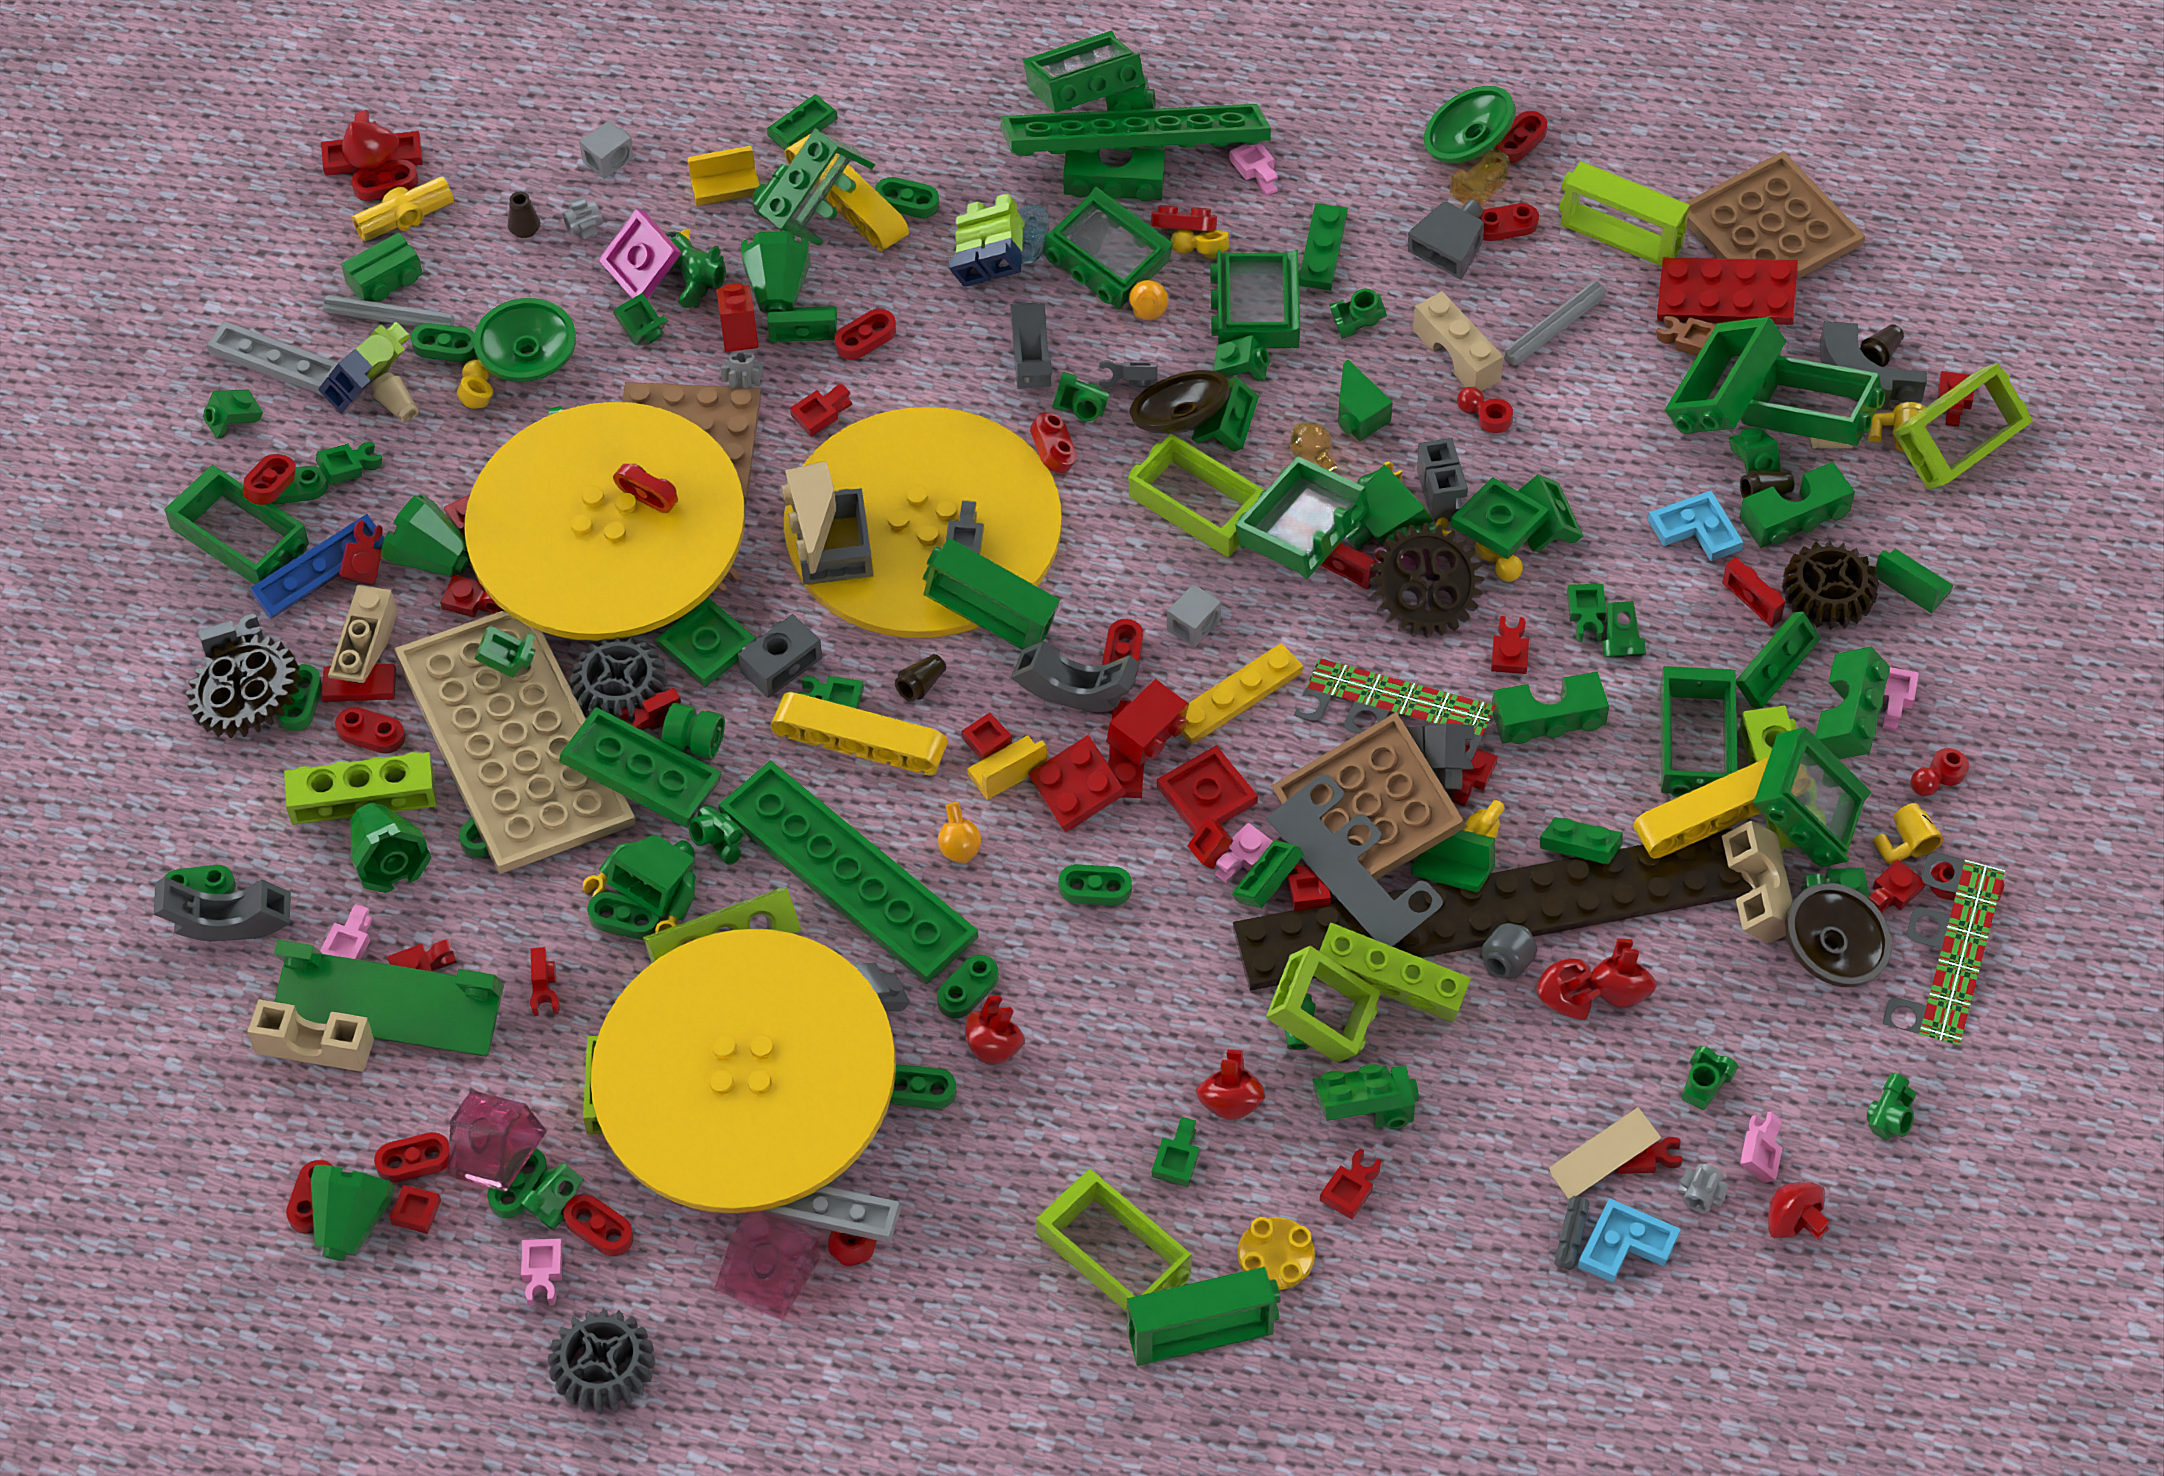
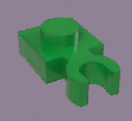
(344, 464)
(1587, 607)
(836, 690)

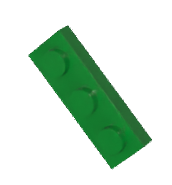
(1323, 246)
(1777, 660)

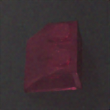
(491, 1140)
(767, 1264)

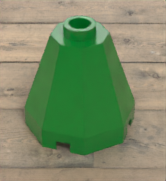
(775, 269)
(426, 539)
(386, 848)
(346, 1209)

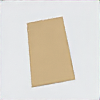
(1604, 1153)

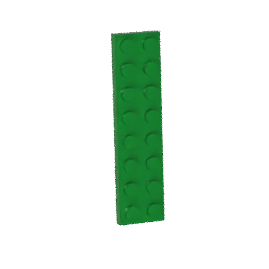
(1135, 129)
(849, 872)

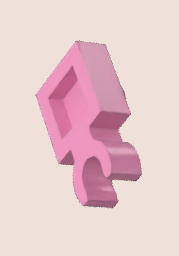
(539, 1266)

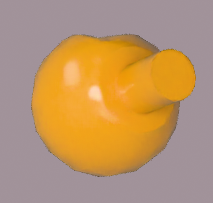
(1148, 300)
(959, 837)

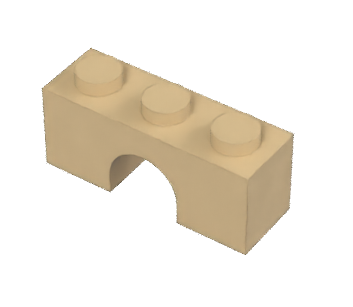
(1473, 355)
(1758, 857)
(284, 1034)

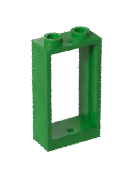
(1758, 346)
(1823, 379)
(203, 494)
(989, 595)
(1682, 683)
(1202, 1315)

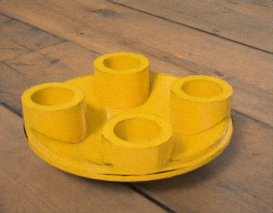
(1279, 1247)

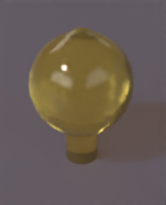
(1312, 443)

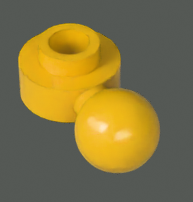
(1207, 242)
(474, 389)
(1506, 569)

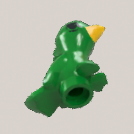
(697, 268)

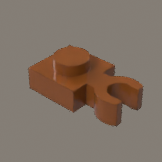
(1688, 336)

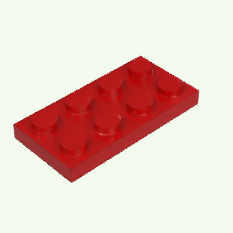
(1728, 289)

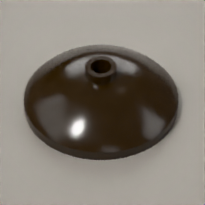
(1180, 402)
(1846, 923)

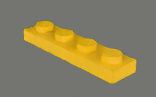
(1240, 692)

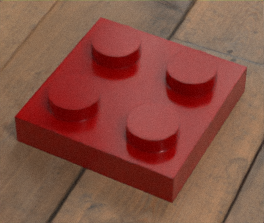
(1077, 783)
(1206, 789)

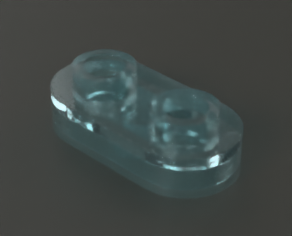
(1033, 236)

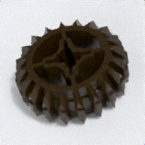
(1835, 601)

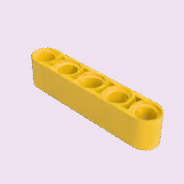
(863, 207)
(859, 732)
(1700, 812)

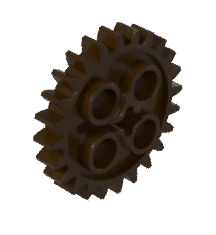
(1395, 579)
(243, 686)

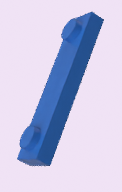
(308, 571)

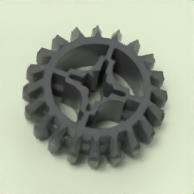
(623, 663)
(577, 1381)

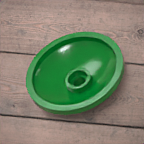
(1470, 124)
(521, 328)

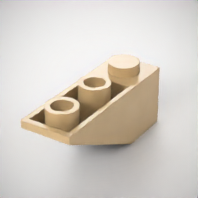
(814, 507)
(364, 634)

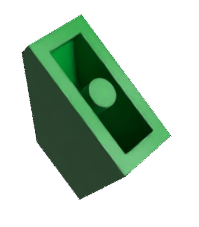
(1361, 404)

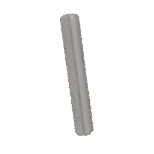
(384, 312)
(1554, 323)

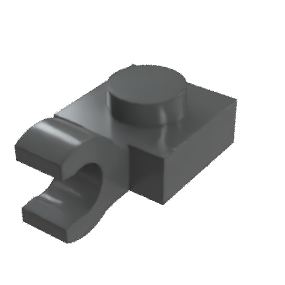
(1137, 372)
(966, 530)
(219, 634)

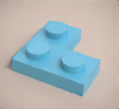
(1697, 517)
(1625, 1231)

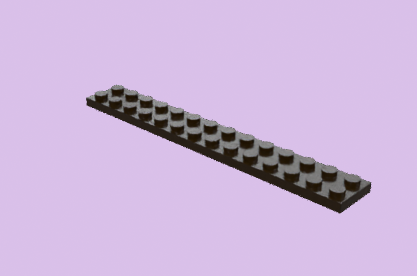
(1538, 896)

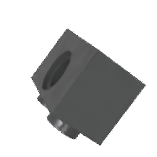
(772, 672)

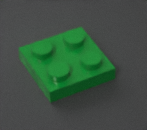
(1500, 518)
(705, 642)
(1356, 1092)

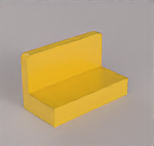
(723, 175)
(1007, 766)

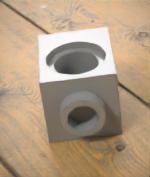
(606, 149)
(1194, 615)

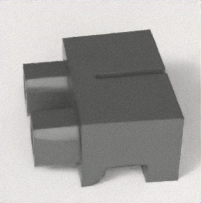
(1441, 477)
(1445, 750)

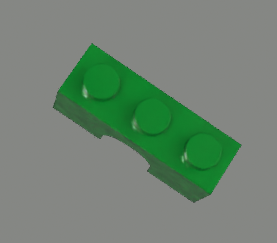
(1138, 179)
(1774, 519)
(1861, 681)
(1522, 717)

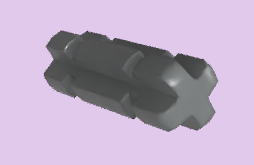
(1572, 1232)

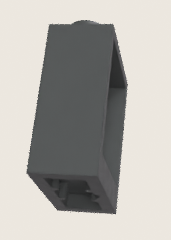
(847, 561)

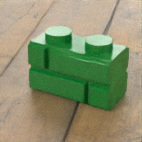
(382, 269)

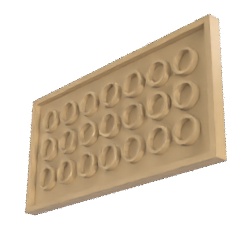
(507, 742)

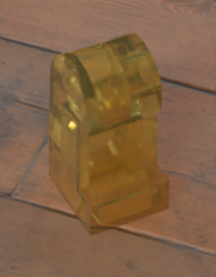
(1481, 180)

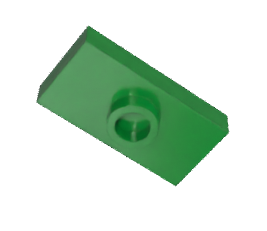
(802, 121)
(1267, 874)

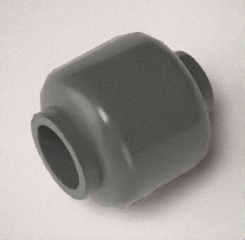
(1509, 951)

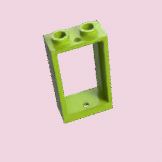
(1630, 199)
(1924, 452)
(1208, 470)
(1076, 1200)

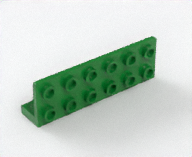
(397, 1000)

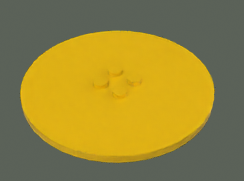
(913, 481)
(579, 553)
(743, 1071)

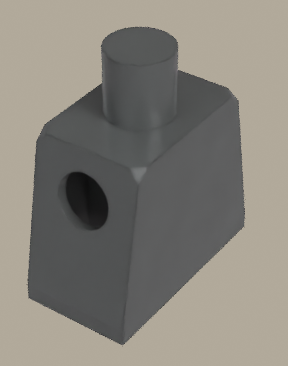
(1449, 237)

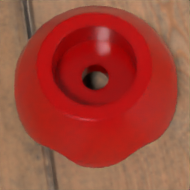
(848, 1253)

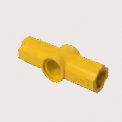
(402, 208)

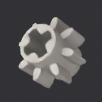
(582, 218)
(742, 370)
(1703, 1188)

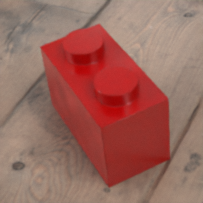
(737, 317)
(1148, 723)

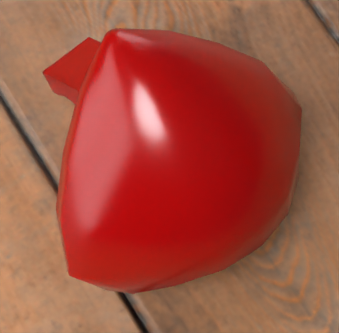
(367, 143)
(1622, 978)
(1567, 988)
(992, 1034)
(1232, 1090)
(1796, 1208)

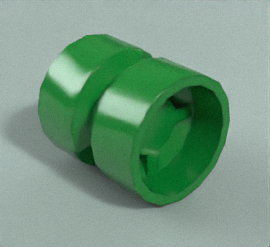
(699, 732)

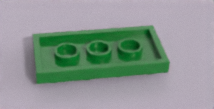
(640, 767)

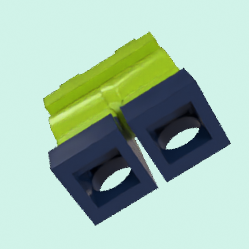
(985, 239)
(363, 365)

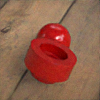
(1494, 414)
(1927, 780)

